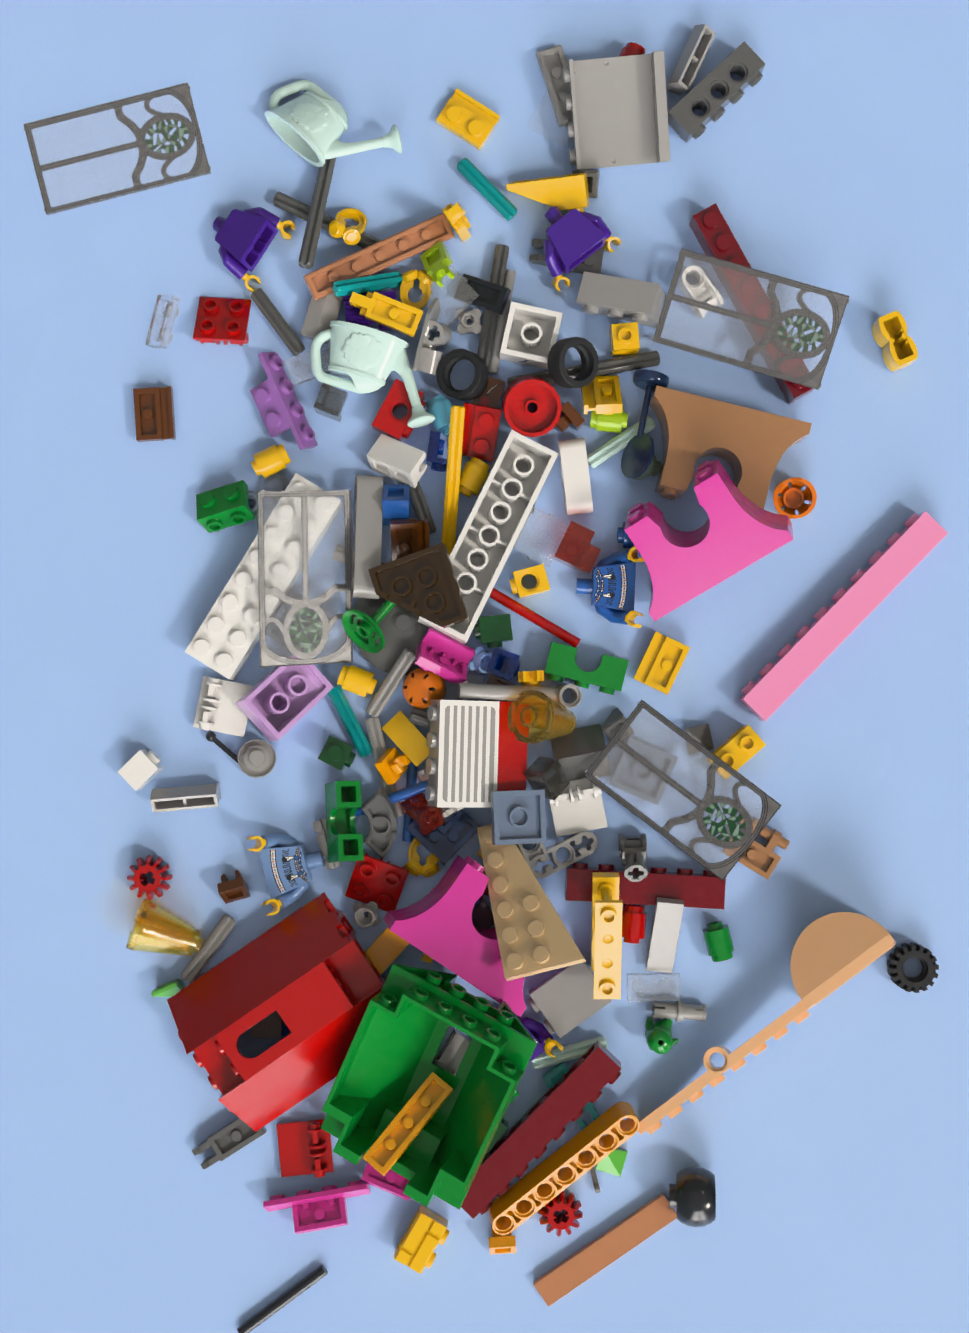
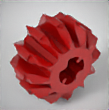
(154, 887)
(561, 1221)

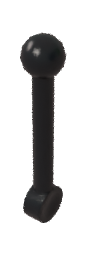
(211, 736)

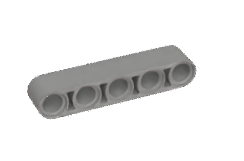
(366, 534)

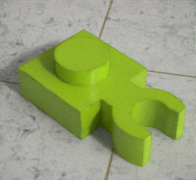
(436, 263)

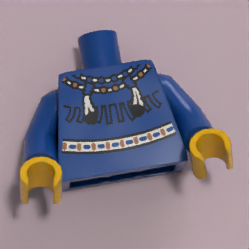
(613, 587)

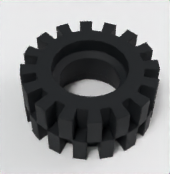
(928, 967)

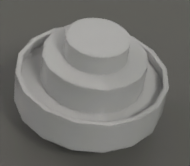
(256, 758)

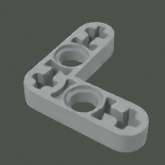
(540, 853)

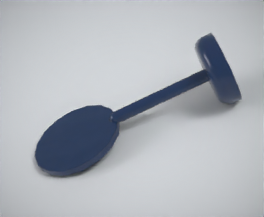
(640, 449)

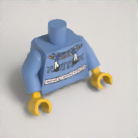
(285, 868)

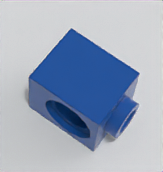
(395, 502)

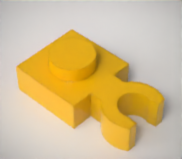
(530, 678)

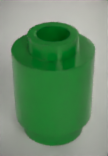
(718, 941)

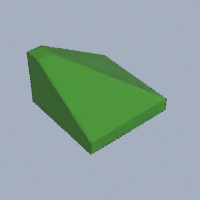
(168, 989)
(613, 1162)

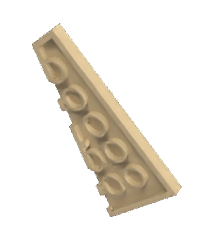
(525, 921)

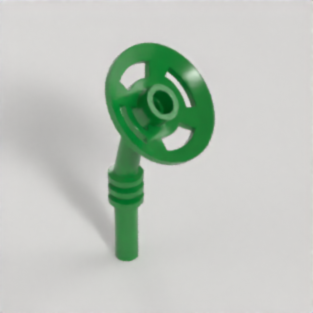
(366, 627)

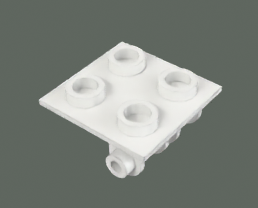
(218, 709)
(578, 808)

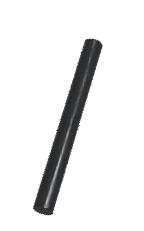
(283, 1300)

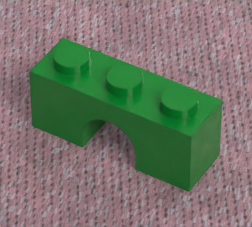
(562, 664)
(341, 803)

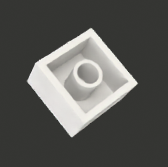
(530, 335)

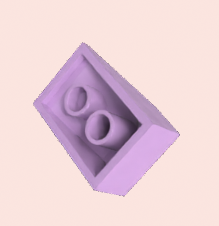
(283, 698)

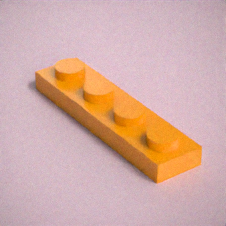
(408, 1124)

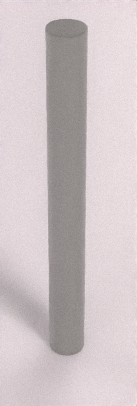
(501, 325)

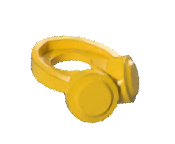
(350, 235)
(408, 283)
(414, 866)

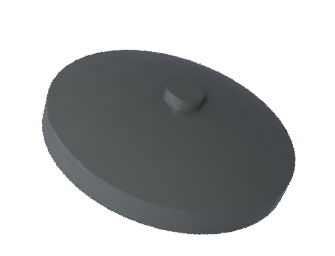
(399, 631)

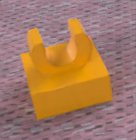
(392, 765)
(502, 1244)

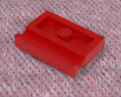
(480, 431)

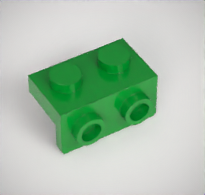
(224, 507)

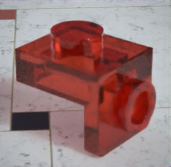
(427, 816)

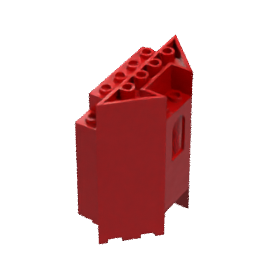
(316, 982)

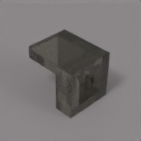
(330, 402)
(548, 775)

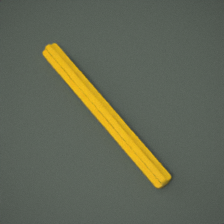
(453, 476)

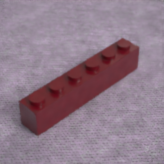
(694, 889)

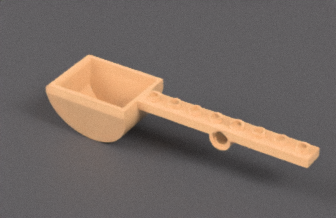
(821, 961)

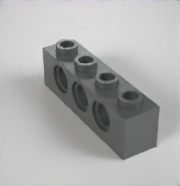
(742, 62)

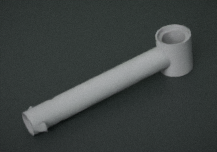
(511, 692)

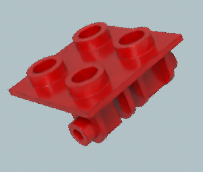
(222, 320)
(377, 882)
(304, 1149)

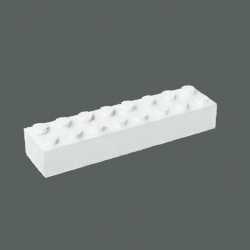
(495, 525)
(233, 621)

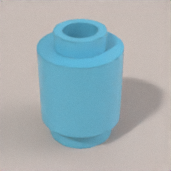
(440, 408)

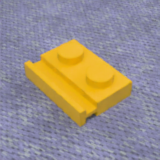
(468, 119)
(602, 395)
(661, 663)

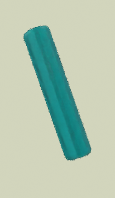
(487, 189)
(367, 283)
(350, 721)

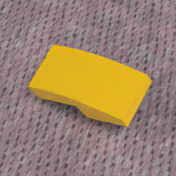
(407, 738)

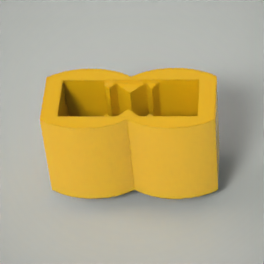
(892, 337)

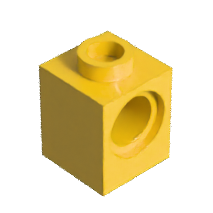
(624, 339)
(540, 576)

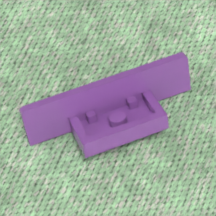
(279, 403)

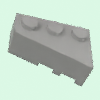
(621, 298)

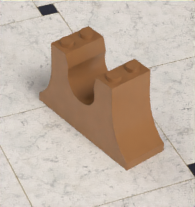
(707, 427)

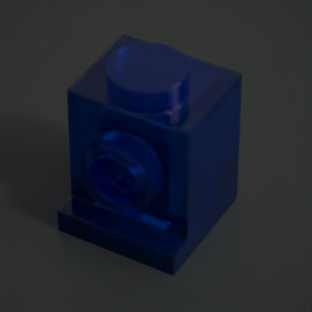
(504, 664)

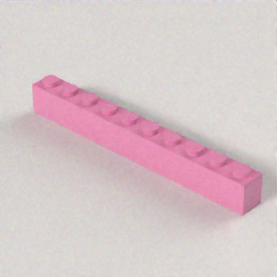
(843, 616)

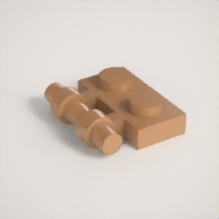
(762, 858)

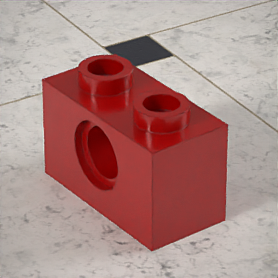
(386, 422)

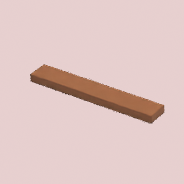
(380, 255)
(605, 1249)

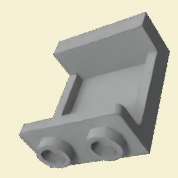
(566, 999)

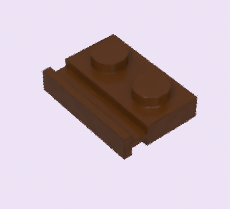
(154, 414)
(408, 536)

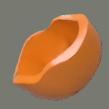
(794, 498)
(421, 688)

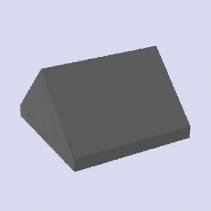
(578, 750)

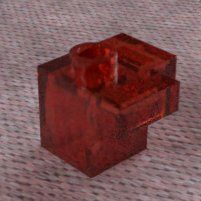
(576, 549)

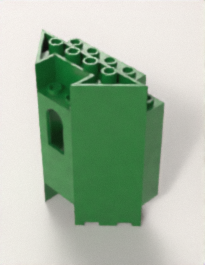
(395, 1057)

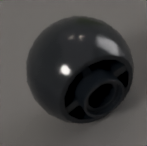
(694, 1196)

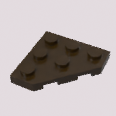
(423, 586)

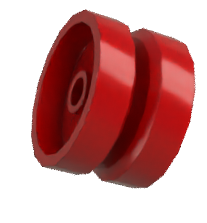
(529, 390)

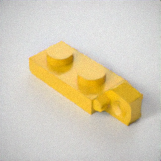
(457, 220)
(388, 312)

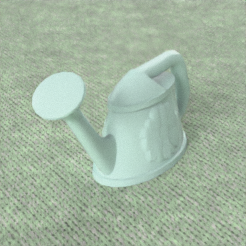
(316, 122)
(367, 360)

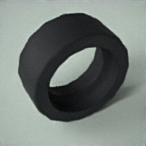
(588, 357)
(445, 367)

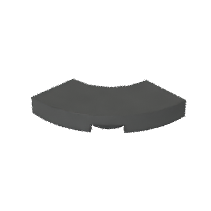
(382, 822)

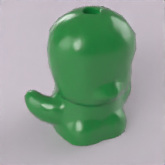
(659, 1035)

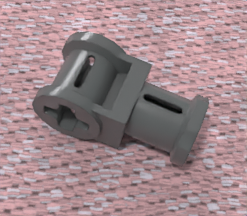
(633, 855)

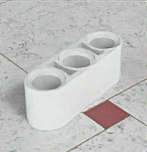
(575, 476)

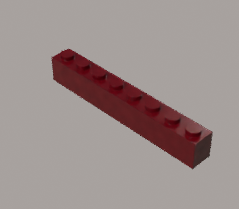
(720, 243)
(541, 1125)

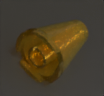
(539, 718)
(162, 932)

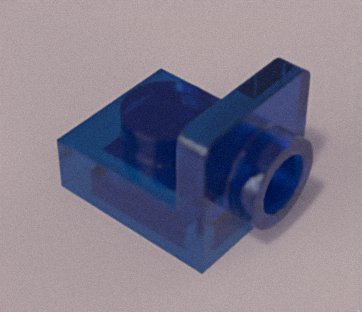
(436, 448)

